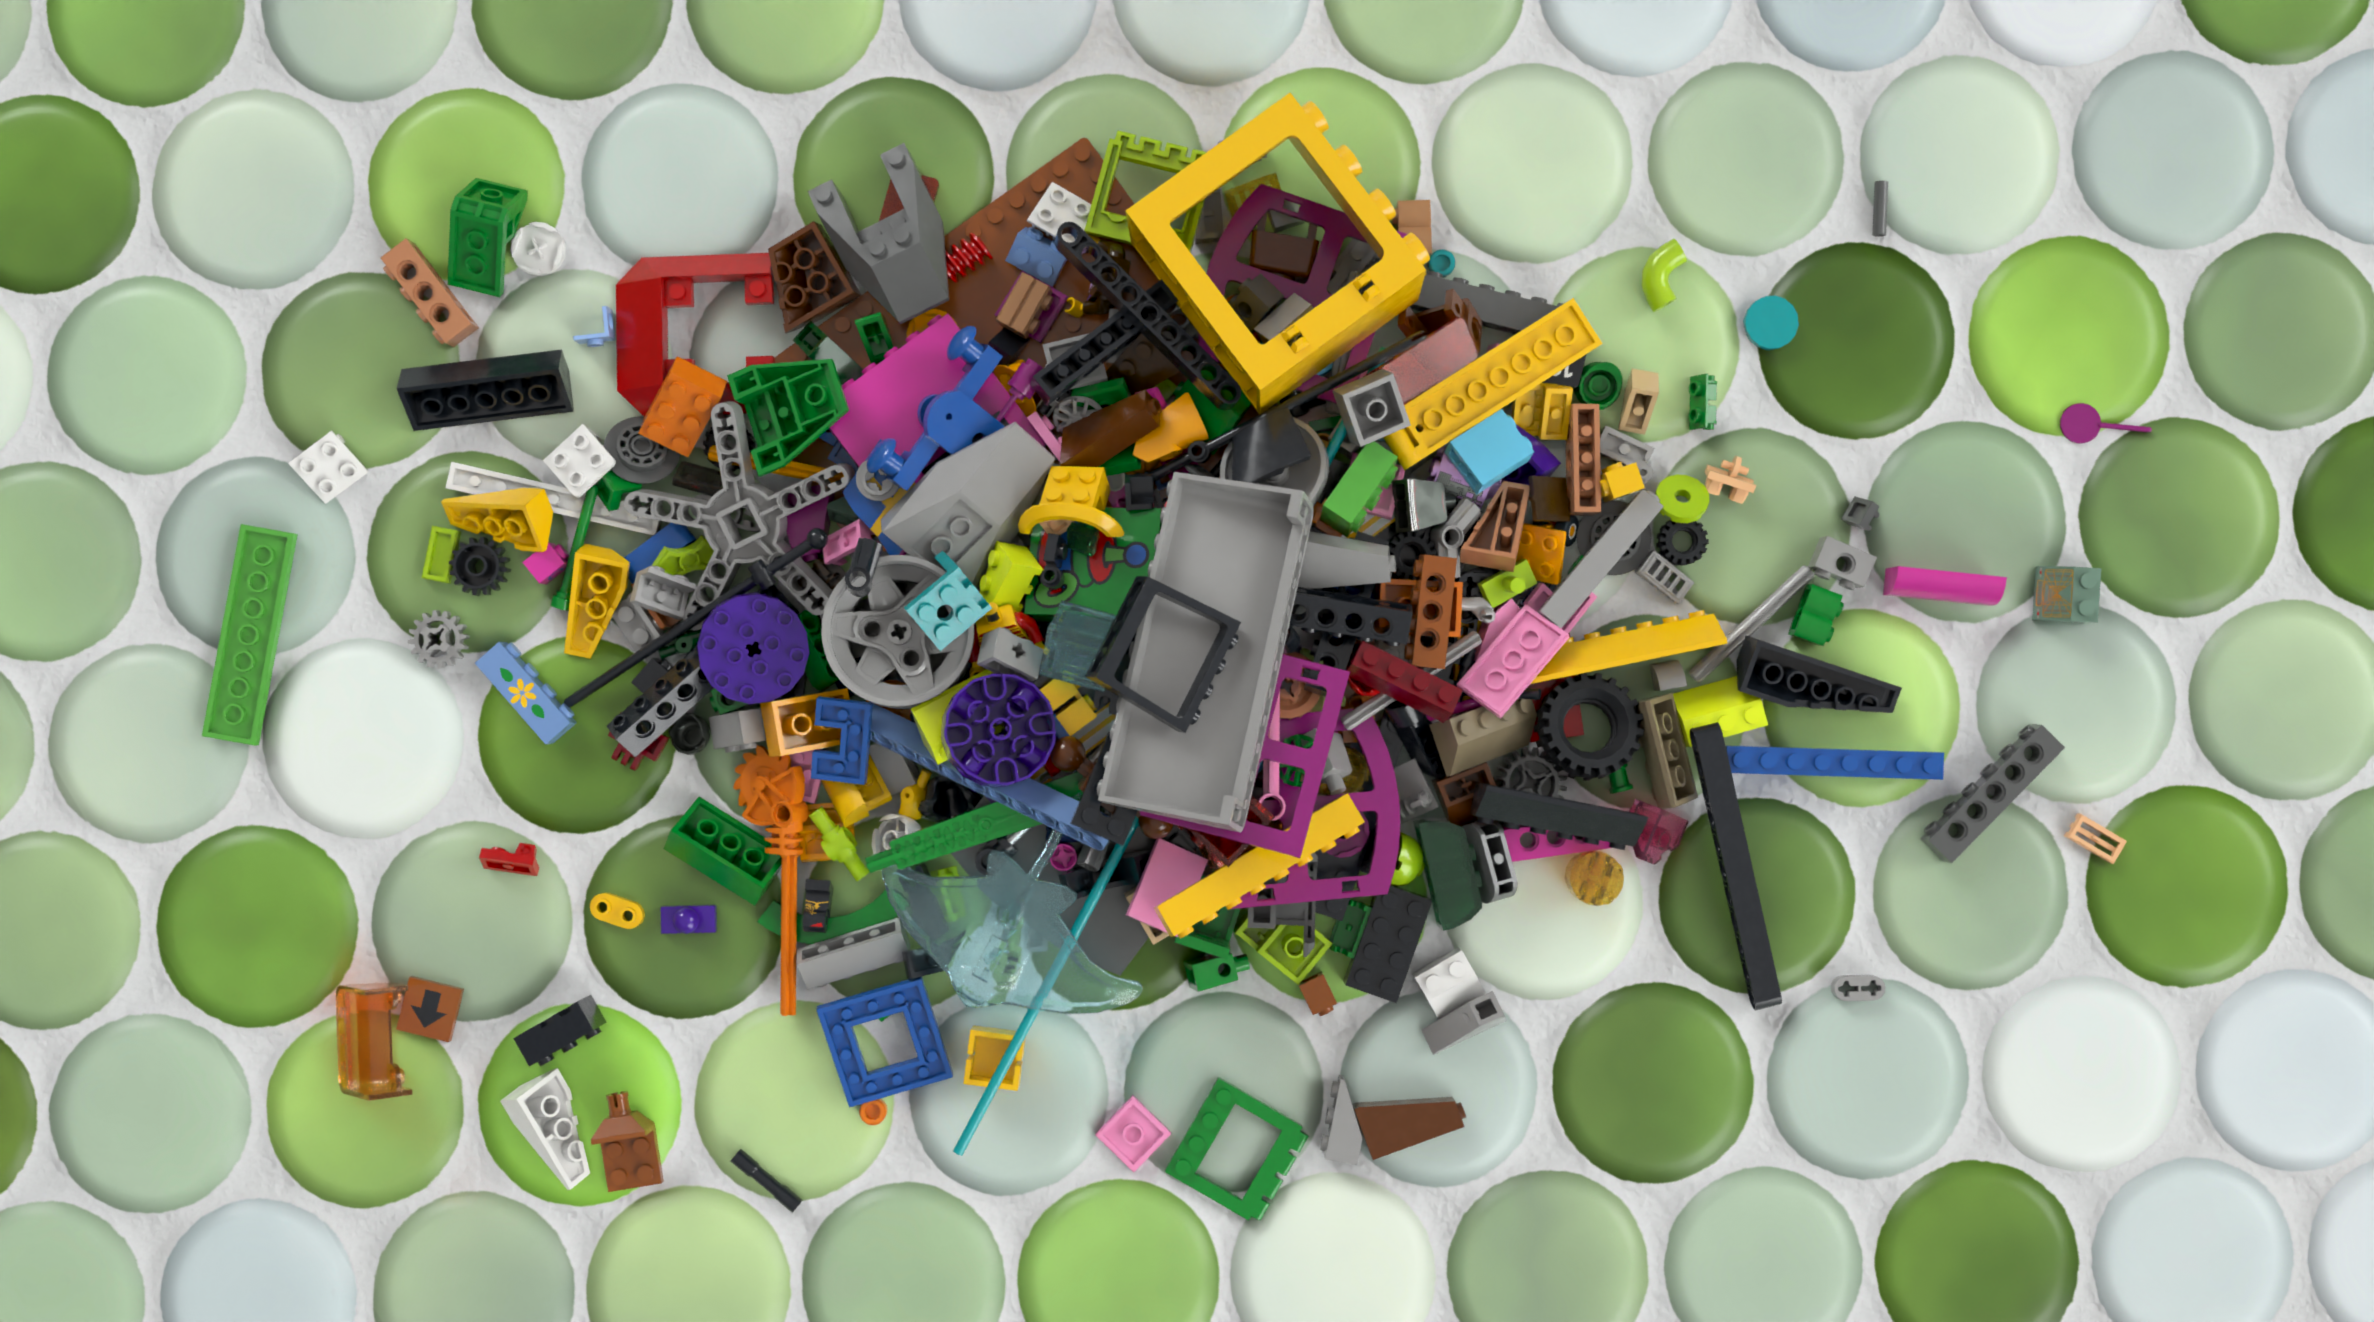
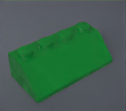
(724, 850)

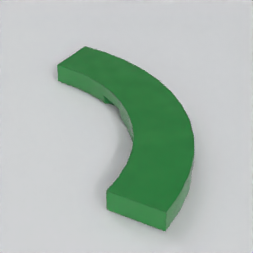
(872, 914)

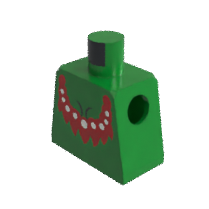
(1203, 971)

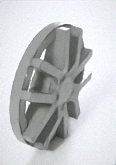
(1073, 414)

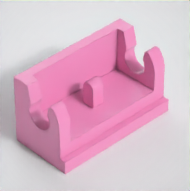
(844, 542)

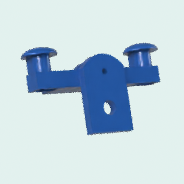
(947, 417)

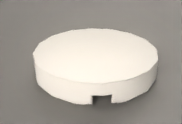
(538, 249)

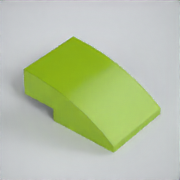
(1284, 947)

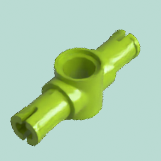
(839, 843)

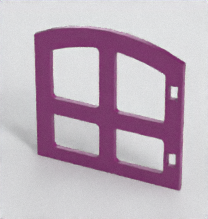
(1337, 226)
(1309, 760)
(1381, 800)

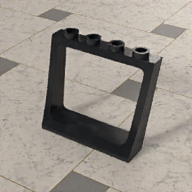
(1122, 632)

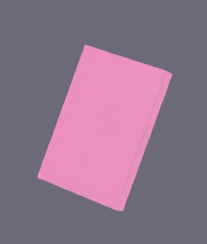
(1165, 875)

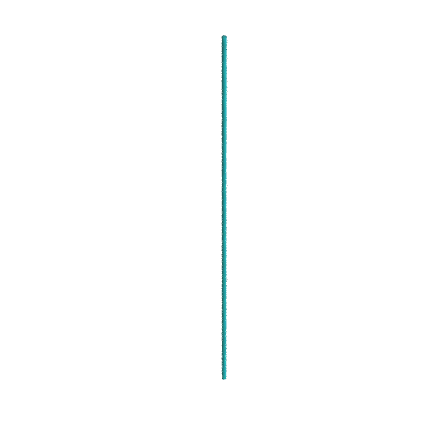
(1078, 926)

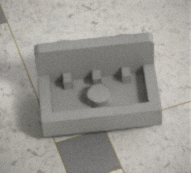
(661, 591)

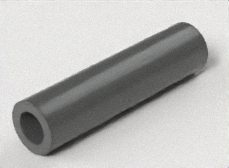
(1880, 208)

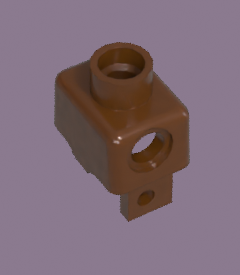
(1283, 254)
(1438, 316)

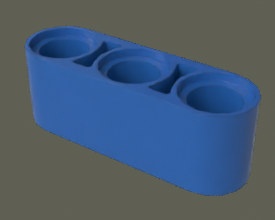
(670, 536)

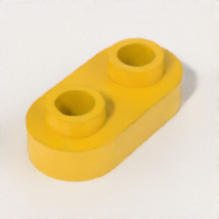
(616, 910)

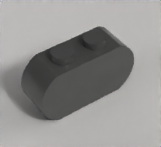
(1492, 861)

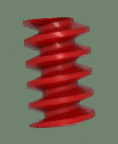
(966, 257)

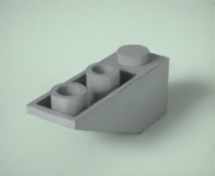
(1464, 1023)
(1343, 1134)

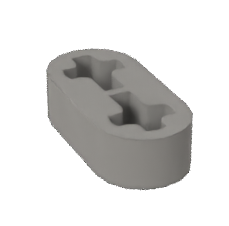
(1858, 981)

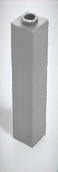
(1601, 558)

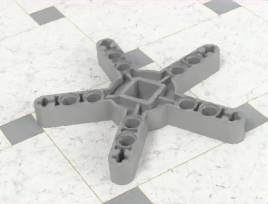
(767, 507)

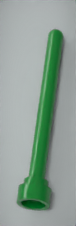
(562, 597)

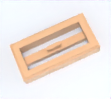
(2075, 827)

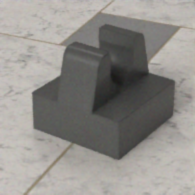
(1860, 513)

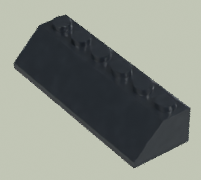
(486, 390)
(1556, 815)

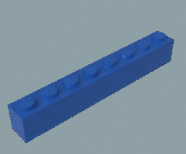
(1836, 762)

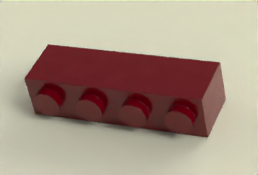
(1403, 682)

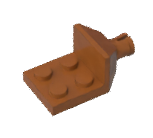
(628, 1146)

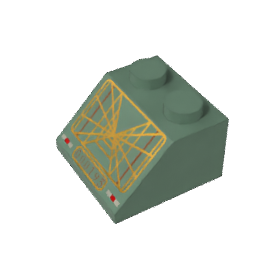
(2066, 594)

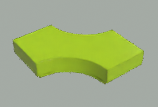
(686, 559)

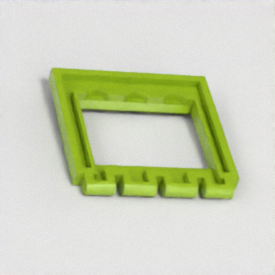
(1149, 154)

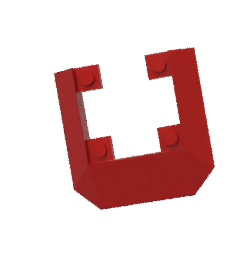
(669, 283)

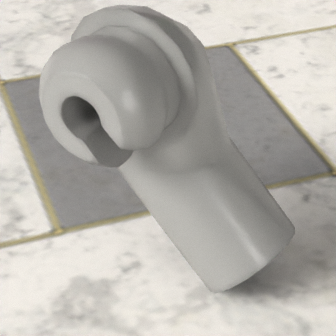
(1479, 608)

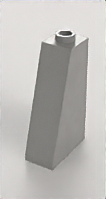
(1344, 562)

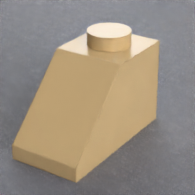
(1639, 401)

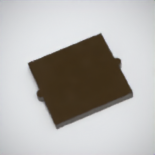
(1549, 499)

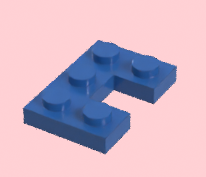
(855, 721)

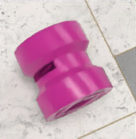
(1066, 857)

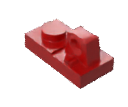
(520, 862)

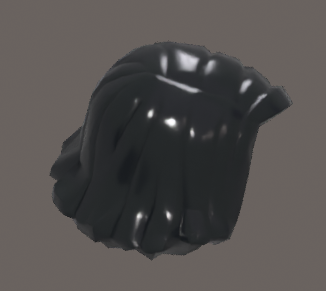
(947, 799)

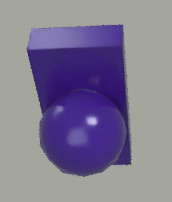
(688, 919)

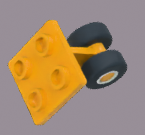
(1545, 545)

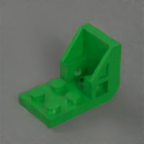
(481, 225)

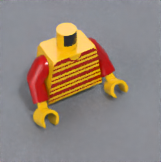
(1003, 617)

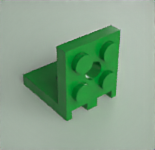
(1110, 393)
(1213, 936)

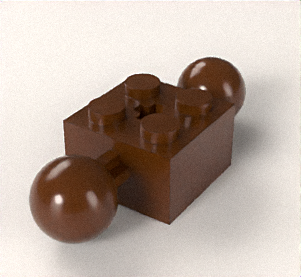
(1070, 755)

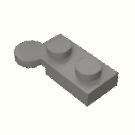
(1626, 450)

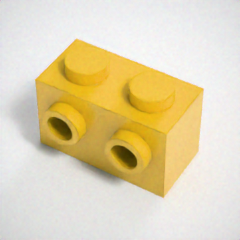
(1620, 481)

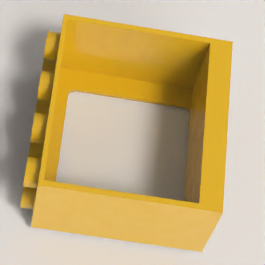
(1334, 326)

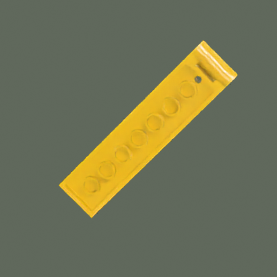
(1493, 382)

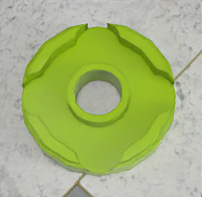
(1687, 487)

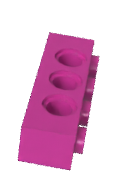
(1542, 848)

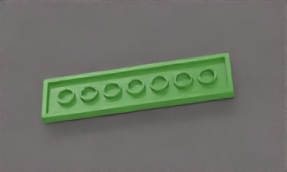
(249, 635)

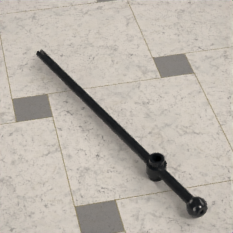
(1291, 404)
(760, 575)

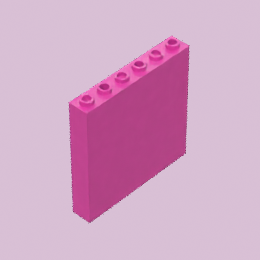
(888, 394)

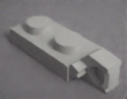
(1353, 258)

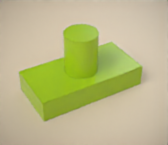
(1507, 584)

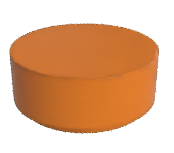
(873, 1112)

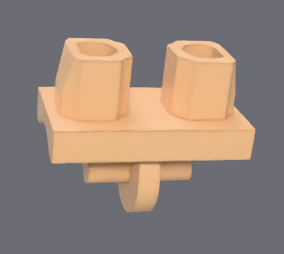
(1740, 485)

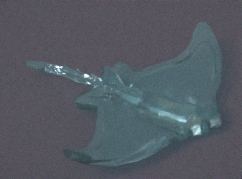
(1005, 936)

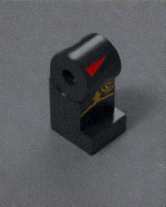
(817, 905)

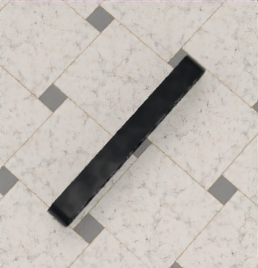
(1144, 303)

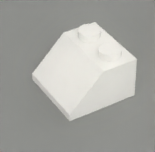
(1448, 983)

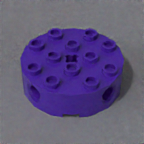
(745, 621)
(970, 735)

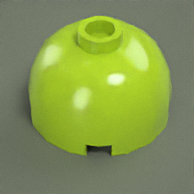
(1409, 861)

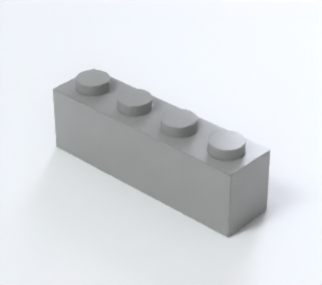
(852, 953)

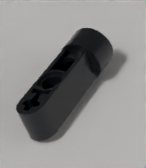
(1417, 737)

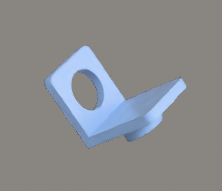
(598, 339)

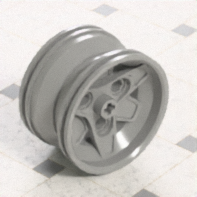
(887, 651)

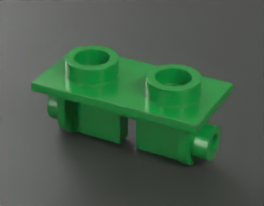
(1702, 389)

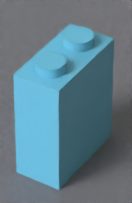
(1489, 451)

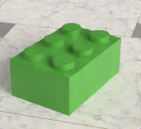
(1359, 489)

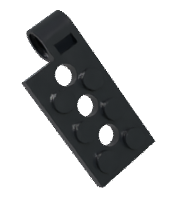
(1088, 814)

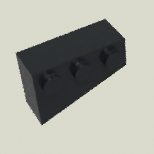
(560, 1031)

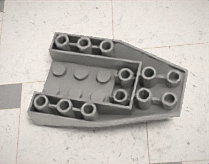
(971, 500)

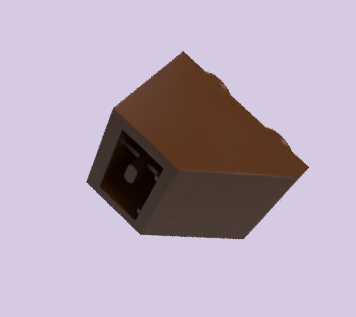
(1457, 792)

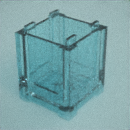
(1073, 643)

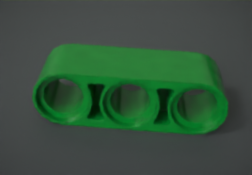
(817, 667)

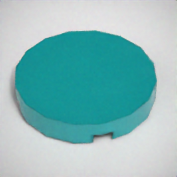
(1771, 322)

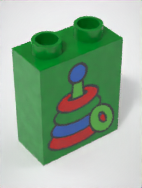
(1098, 580)

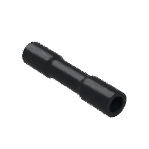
(779, 1191)

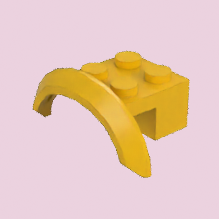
(1074, 496)

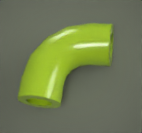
(1657, 272)

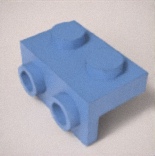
(1036, 256)

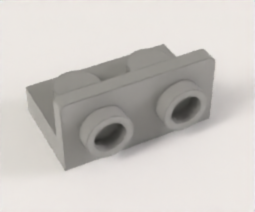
(636, 624)

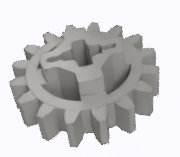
(447, 633)

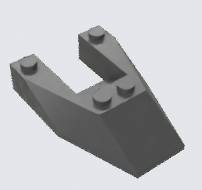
(900, 256)

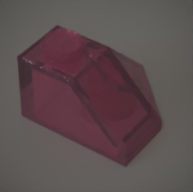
(1660, 833)

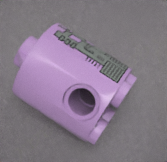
(1444, 471)

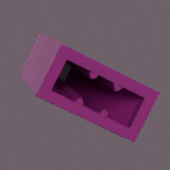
(806, 519)

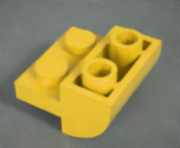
(855, 800)

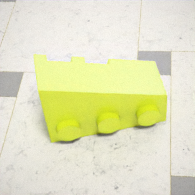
(1009, 575)

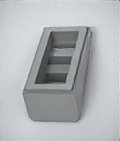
(1643, 569)

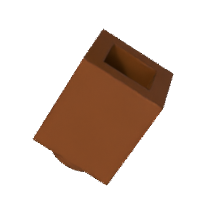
(1318, 994)

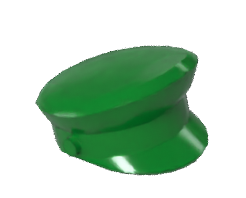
(1599, 384)

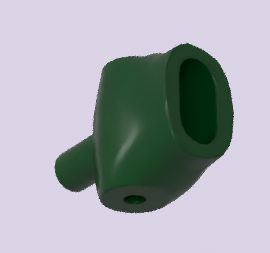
(689, 639)

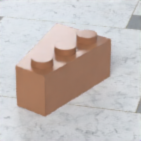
(1499, 531)

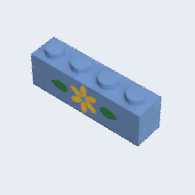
(525, 692)

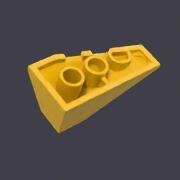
(511, 515)
(596, 590)

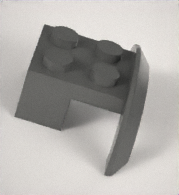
(1287, 914)

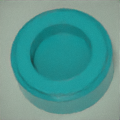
(1442, 262)

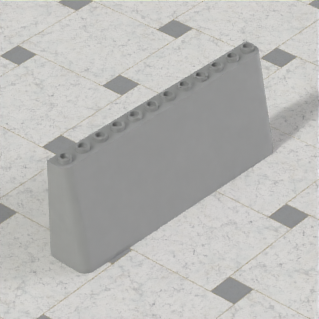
(1244, 556)

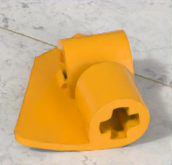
(1177, 430)

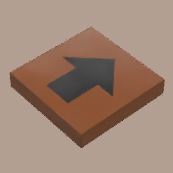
(430, 1009)

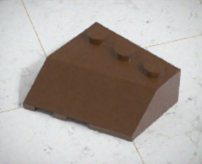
(809, 277)

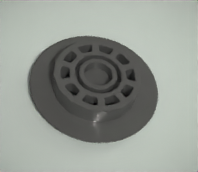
(639, 450)
(1586, 537)

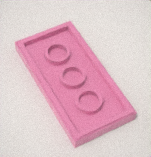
(1513, 661)

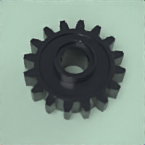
(493, 570)

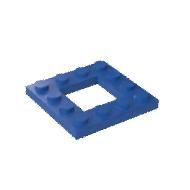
(864, 1085)

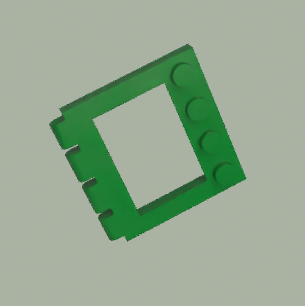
(1203, 1133)

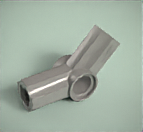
(1457, 525)

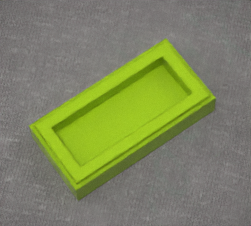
(439, 553)

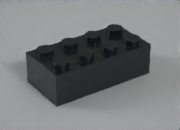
(1388, 943)

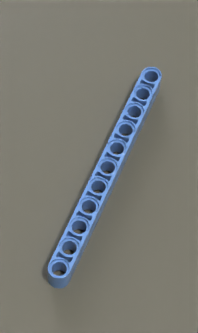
(1025, 797)

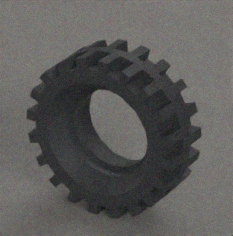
(1615, 705)

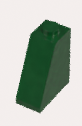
(820, 346)

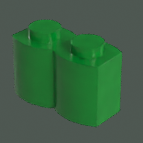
(1816, 614)

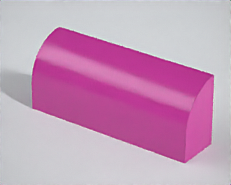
(1944, 585)

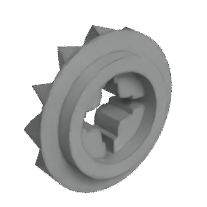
(871, 490)

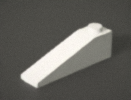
(546, 1120)

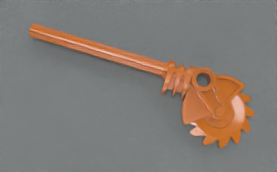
(771, 791)

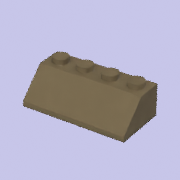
(1482, 736)
(1665, 752)

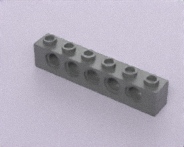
(2044, 751)

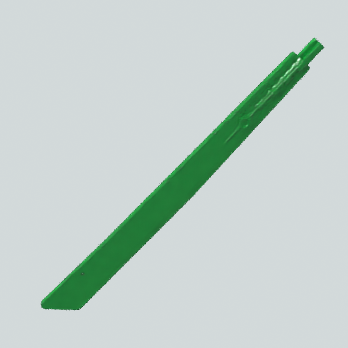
(962, 831)

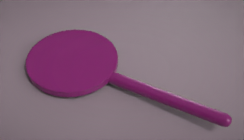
(2082, 424)

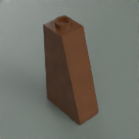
(1109, 430)
(1404, 1123)

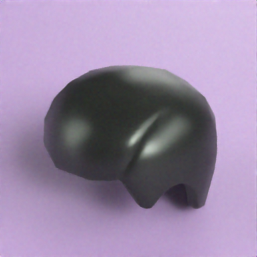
(689, 734)

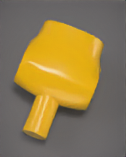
(913, 795)

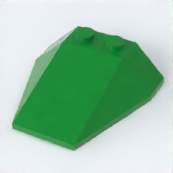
(788, 407)

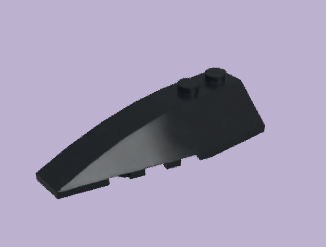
(1807, 681)

